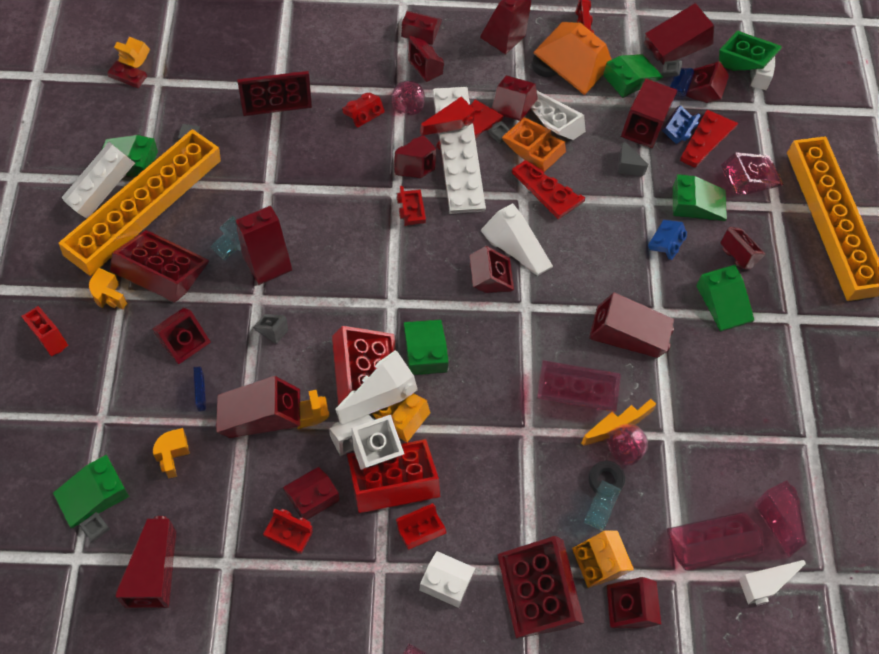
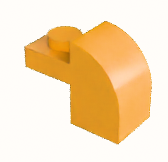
(133, 52)
(103, 287)
(313, 410)
(169, 446)

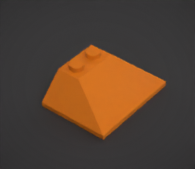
(575, 55)

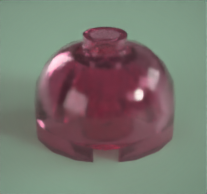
(408, 97)
(628, 443)

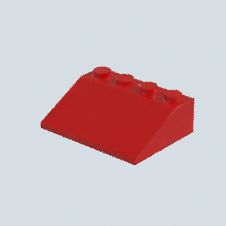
(356, 356)
(397, 480)

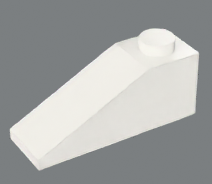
(762, 77)
(765, 583)

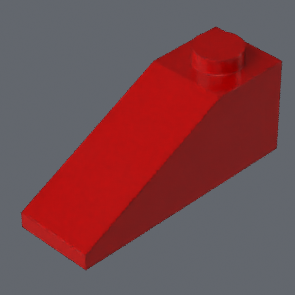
(450, 118)
(45, 331)

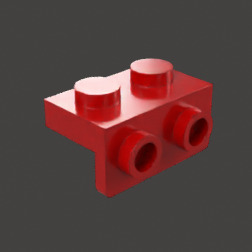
(364, 109)
(412, 206)
(420, 526)
(288, 530)

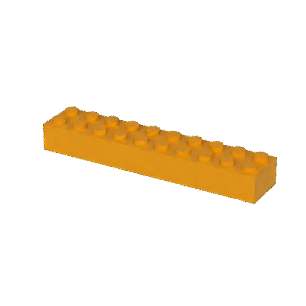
(140, 202)
(836, 217)

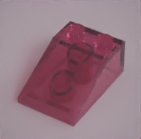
(751, 173)
(783, 515)

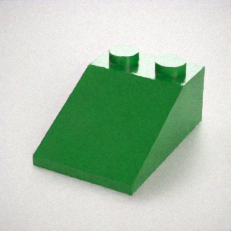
(747, 52)
(629, 72)
(139, 149)
(698, 199)
(726, 297)
(426, 347)
(90, 491)

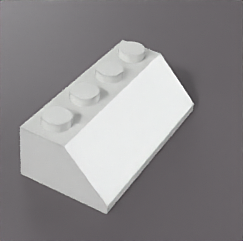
(97, 180)

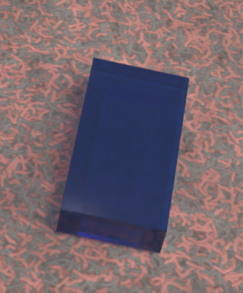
(682, 81)
(199, 385)

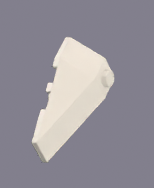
(559, 117)
(514, 236)
(385, 386)

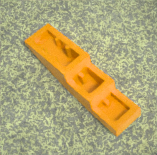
(611, 421)

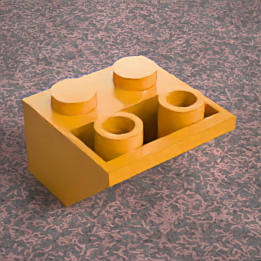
(406, 415)
(602, 558)

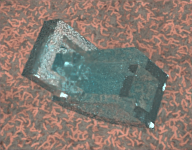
(229, 241)
(602, 505)

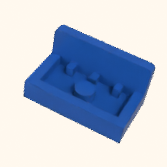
(680, 125)
(668, 238)

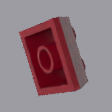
(420, 26)
(424, 59)
(708, 83)
(514, 97)
(742, 248)
(491, 271)
(181, 335)
(312, 493)
(633, 603)

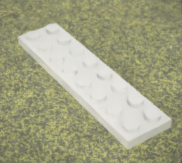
(459, 159)

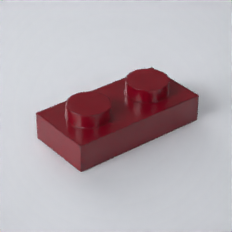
(127, 74)

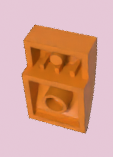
(534, 143)

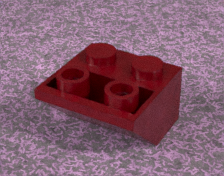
(415, 158)

